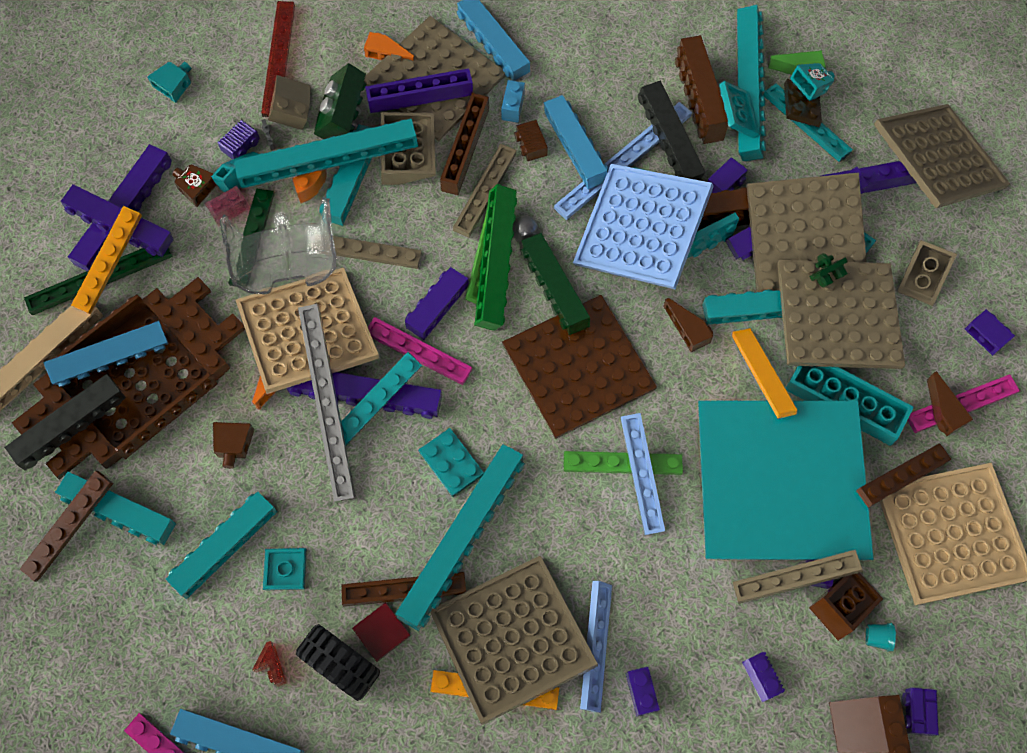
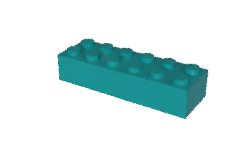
(879, 411)

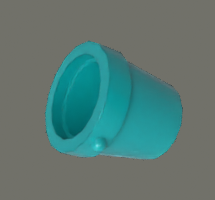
(881, 636)

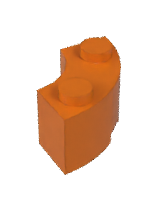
(309, 184)

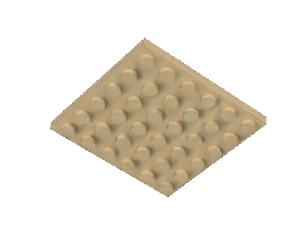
(277, 332)
(955, 534)

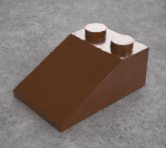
(846, 604)

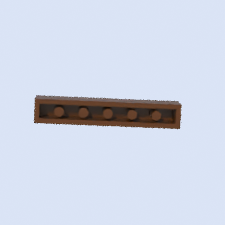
(464, 144)

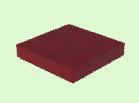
(381, 632)

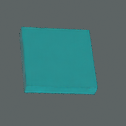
(284, 569)

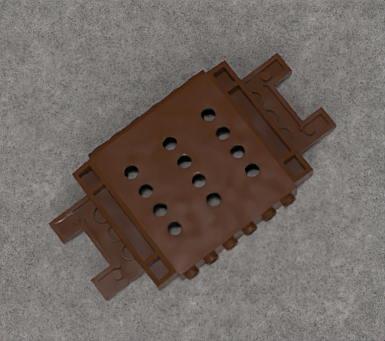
(191, 339)

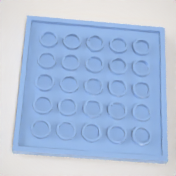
(643, 225)

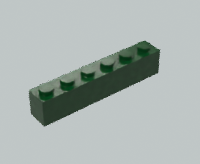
(555, 284)

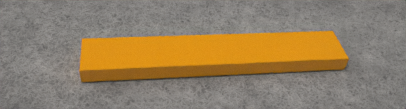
(764, 373)

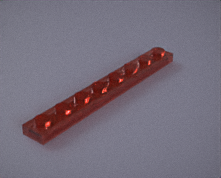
(279, 50)

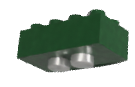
(340, 103)

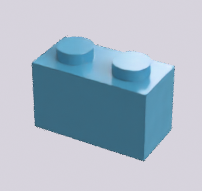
(513, 101)

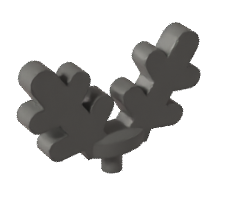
(266, 130)

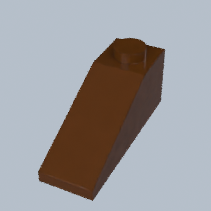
(690, 327)
(947, 409)

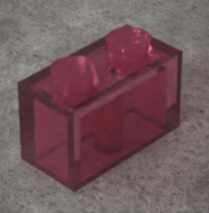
(229, 203)

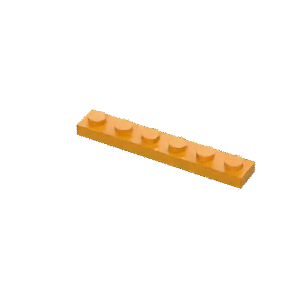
(106, 260)
(451, 684)

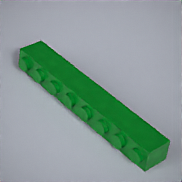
(495, 258)

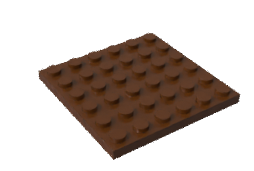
(580, 373)

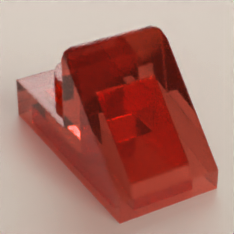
(270, 659)

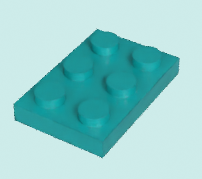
(738, 109)
(713, 234)
(451, 462)

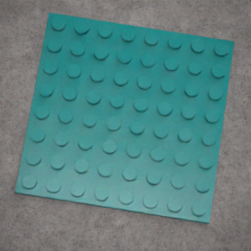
(782, 482)

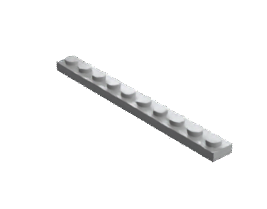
(326, 402)

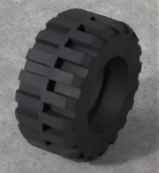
(337, 662)

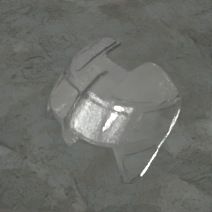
(260, 258)

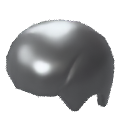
(524, 228)

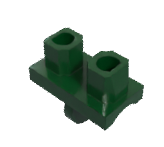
(823, 276)

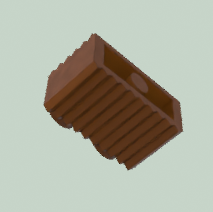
(531, 140)

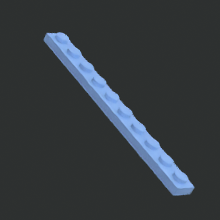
(626, 157)

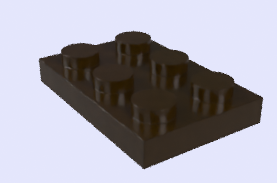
(799, 107)

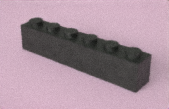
(670, 131)
(65, 423)

